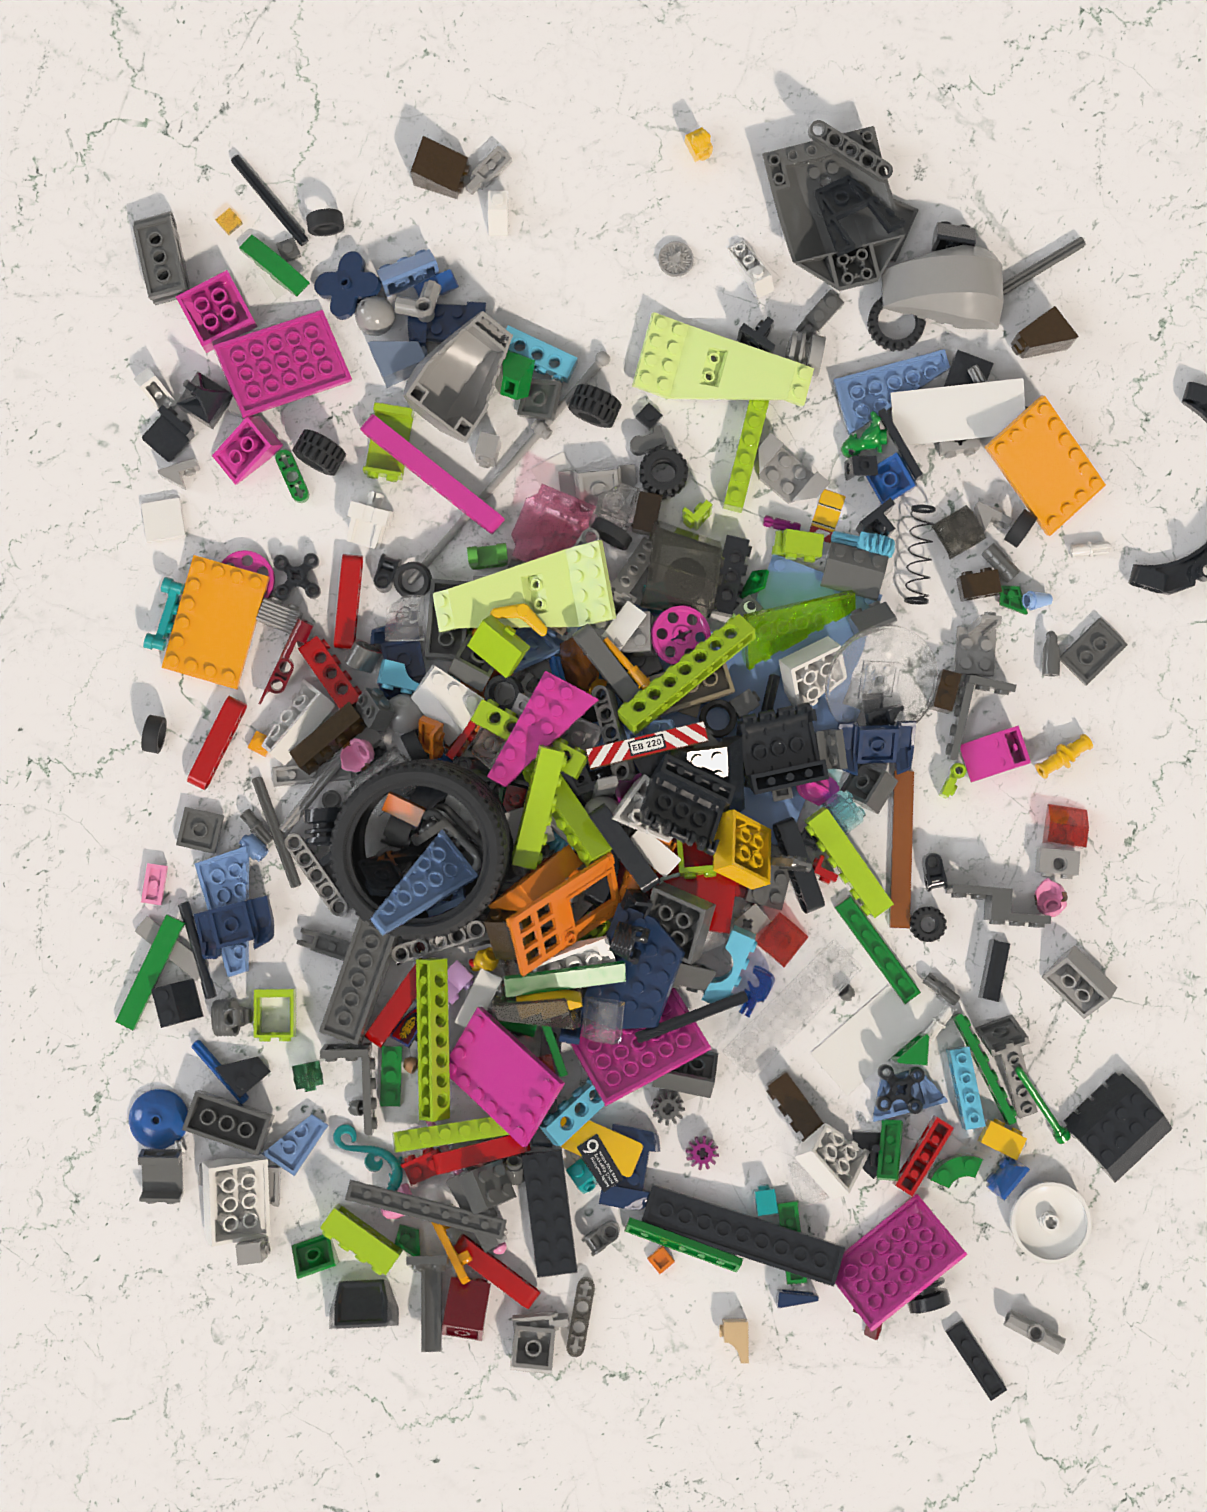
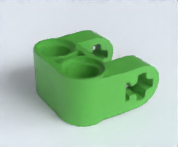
(487, 556)

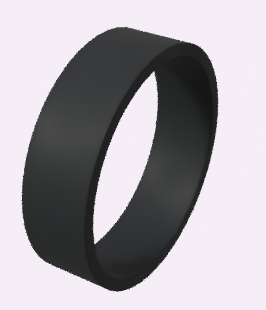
(612, 533)

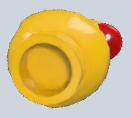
(484, 959)

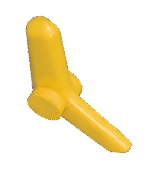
(522, 612)

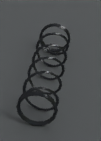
(920, 599)

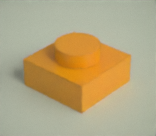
(256, 742)

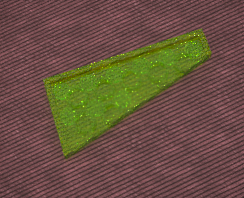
(789, 624)

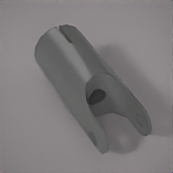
(1051, 655)

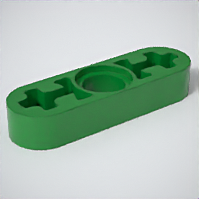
(291, 461)

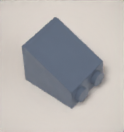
(396, 359)

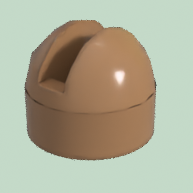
(410, 1064)

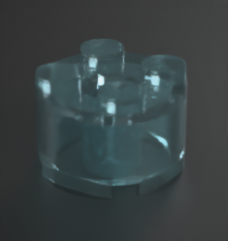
(844, 810)

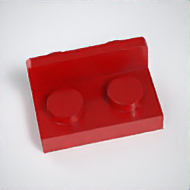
(420, 1167)

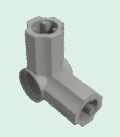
(414, 307)

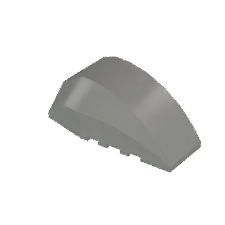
(948, 286)
(459, 377)

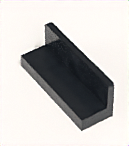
(994, 970)

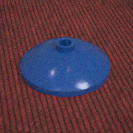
(171, 1114)

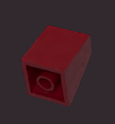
(466, 1309)

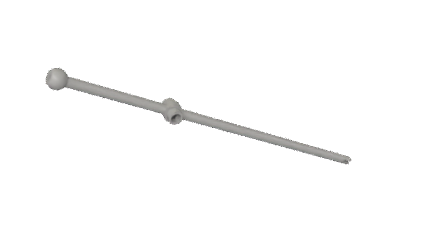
(541, 430)

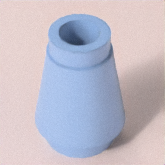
(1034, 600)

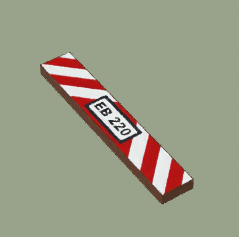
(647, 745)

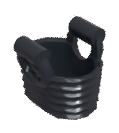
(624, 939)

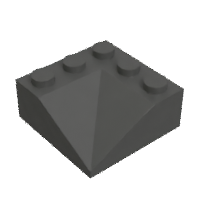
(683, 917)

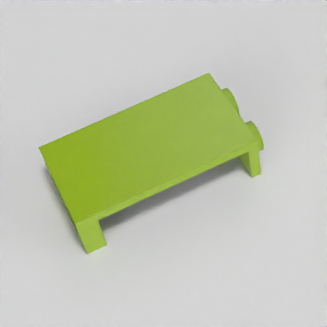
(378, 461)

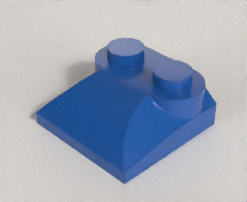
(892, 479)
(1006, 1177)

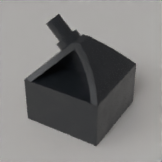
(204, 400)

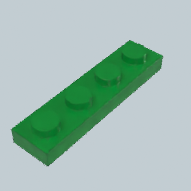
(789, 1218)

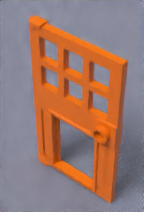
(564, 927)

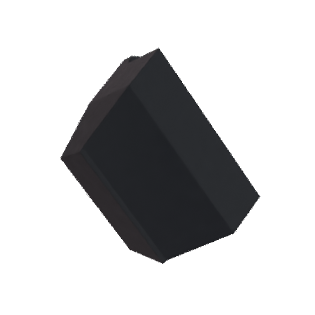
(363, 1305)

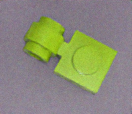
(949, 786)

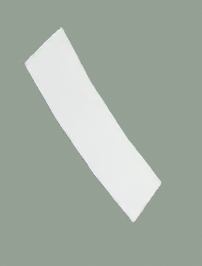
(920, 1122)

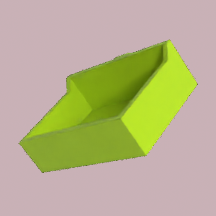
(498, 645)

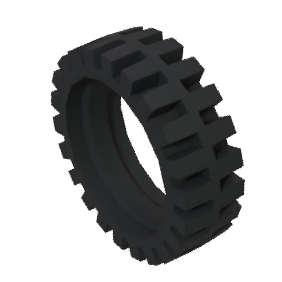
(886, 342)

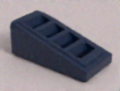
(789, 1298)

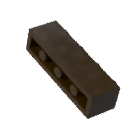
(328, 739)
(794, 1105)

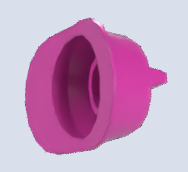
(818, 791)

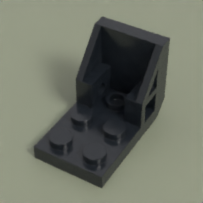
(588, 782)

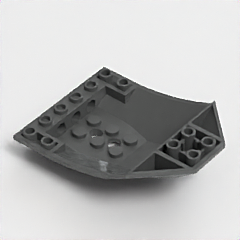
(795, 176)

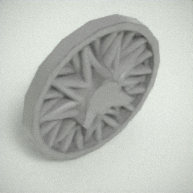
(676, 259)

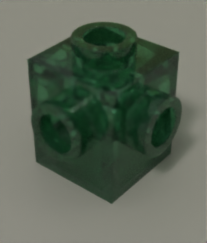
(307, 1076)

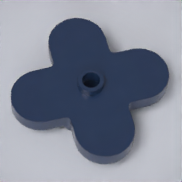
(347, 285)

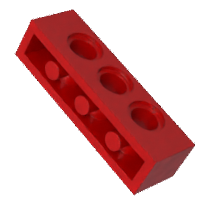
(310, 652)
(923, 1155)

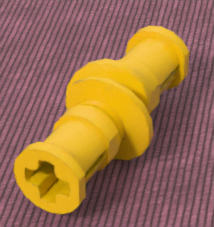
(1064, 755)

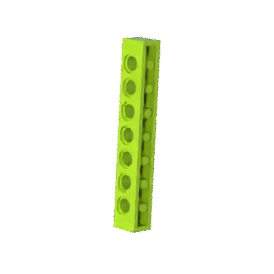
(699, 671)
(433, 1039)

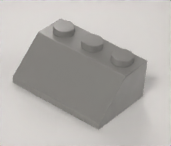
(1079, 982)

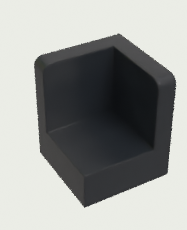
(638, 900)

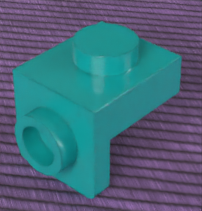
(582, 1176)

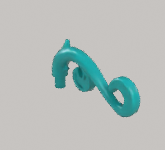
(373, 1151)

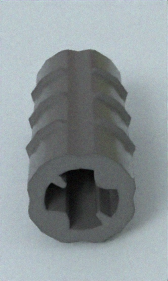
(1000, 561)

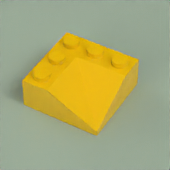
(743, 850)

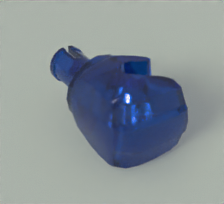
(759, 993)

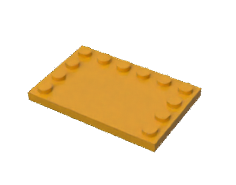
(1045, 465)
(215, 622)

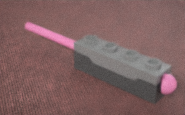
(456, 1189)

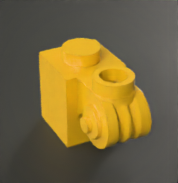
(699, 144)

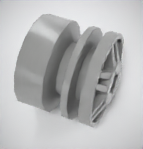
(805, 352)

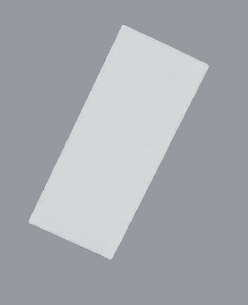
(957, 411)
(876, 1034)

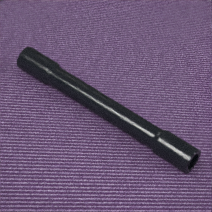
(206, 981)

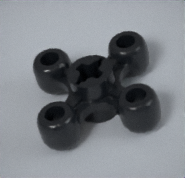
(301, 570)
(906, 1096)

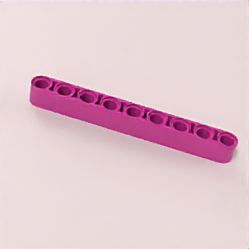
(432, 474)

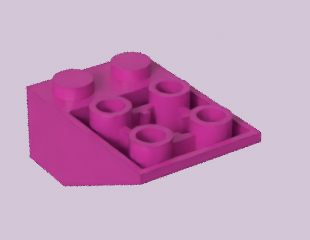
(994, 754)

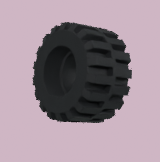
(594, 405)
(319, 452)
(663, 456)

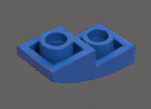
(445, 279)

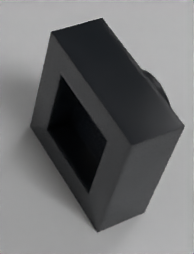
(649, 416)

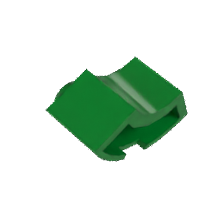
(953, 1168)

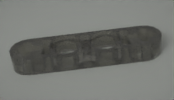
(583, 1317)

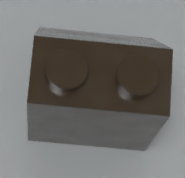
(439, 168)
(1044, 335)
(500, 934)

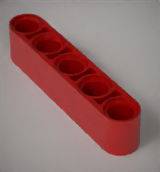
(348, 601)
(217, 742)
(394, 1010)
(477, 1154)
(497, 1272)

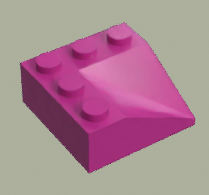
(216, 311)

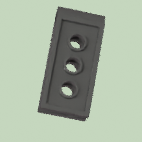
(161, 257)

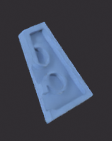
(296, 1145)

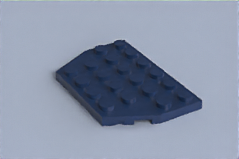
(649, 980)

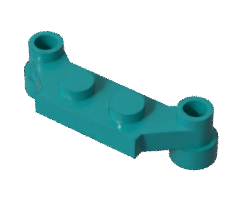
(166, 623)

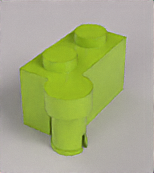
(798, 544)

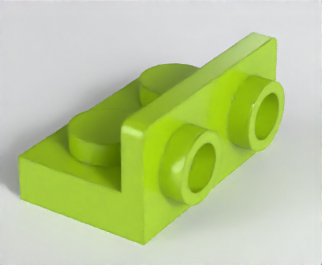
(701, 514)

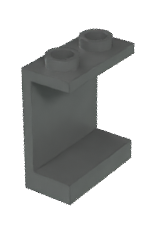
(161, 1175)

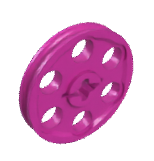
(258, 562)
(672, 631)

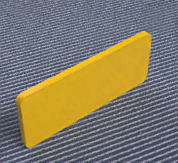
(621, 1148)

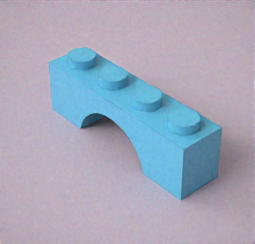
(394, 675)
(738, 945)

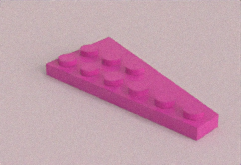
(545, 718)

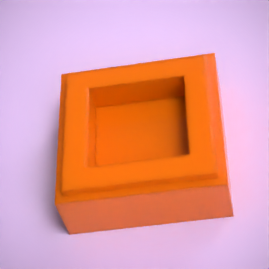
(661, 1259)

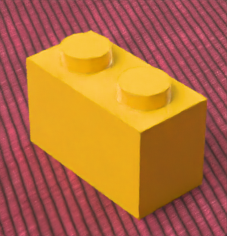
(1002, 1139)

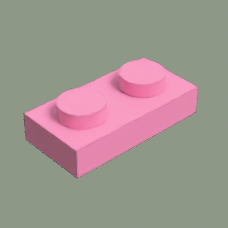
(154, 884)

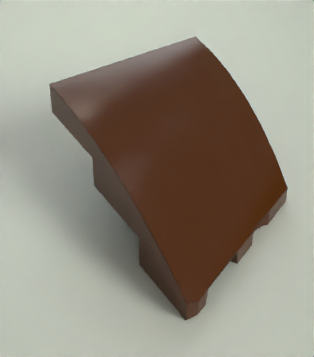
(576, 666)

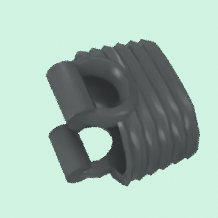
(227, 1017)

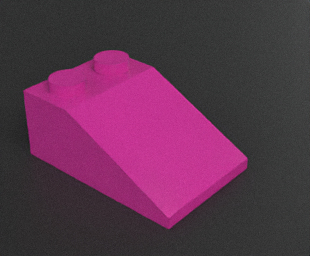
(247, 448)

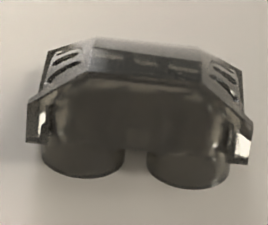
(959, 531)

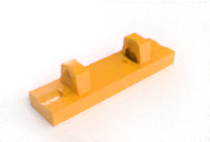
(457, 1260)

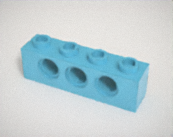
(549, 353)
(965, 1087)
(574, 1121)

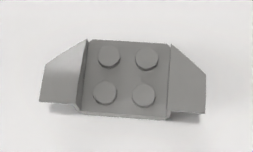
(786, 474)
(590, 484)

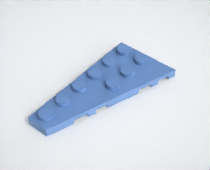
(872, 388)
(431, 879)

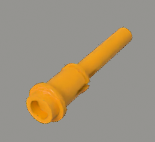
(633, 671)

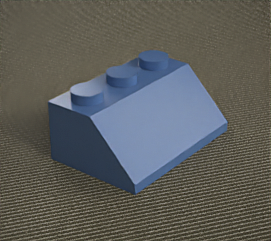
(407, 272)

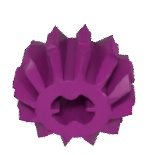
(696, 1156)

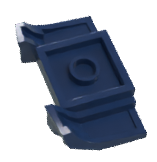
(446, 321)
(404, 652)
(879, 744)
(235, 925)
(629, 1191)

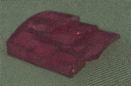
(550, 523)

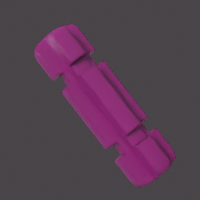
(780, 524)

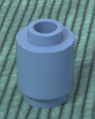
(257, 848)

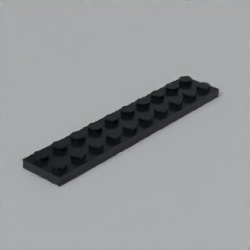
(744, 1235)

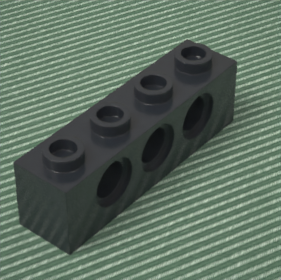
(738, 546)

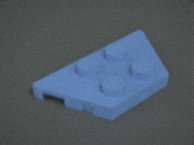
(540, 646)
(924, 1091)

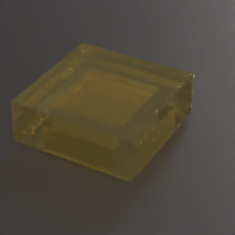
(229, 221)

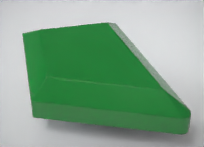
(755, 582)
(1012, 599)
(408, 1240)

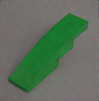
(274, 265)

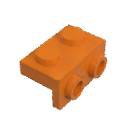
(431, 737)

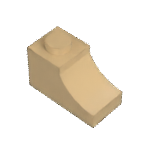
(736, 1333)

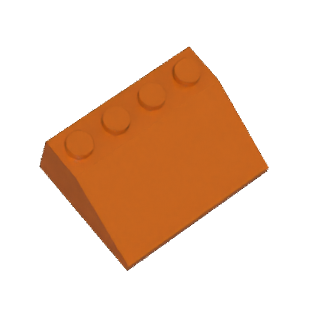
(540, 881)

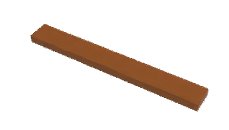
(901, 850)

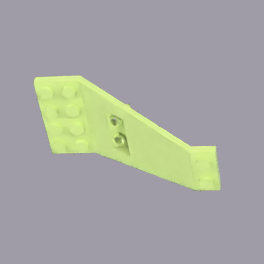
(679, 357)
(571, 588)

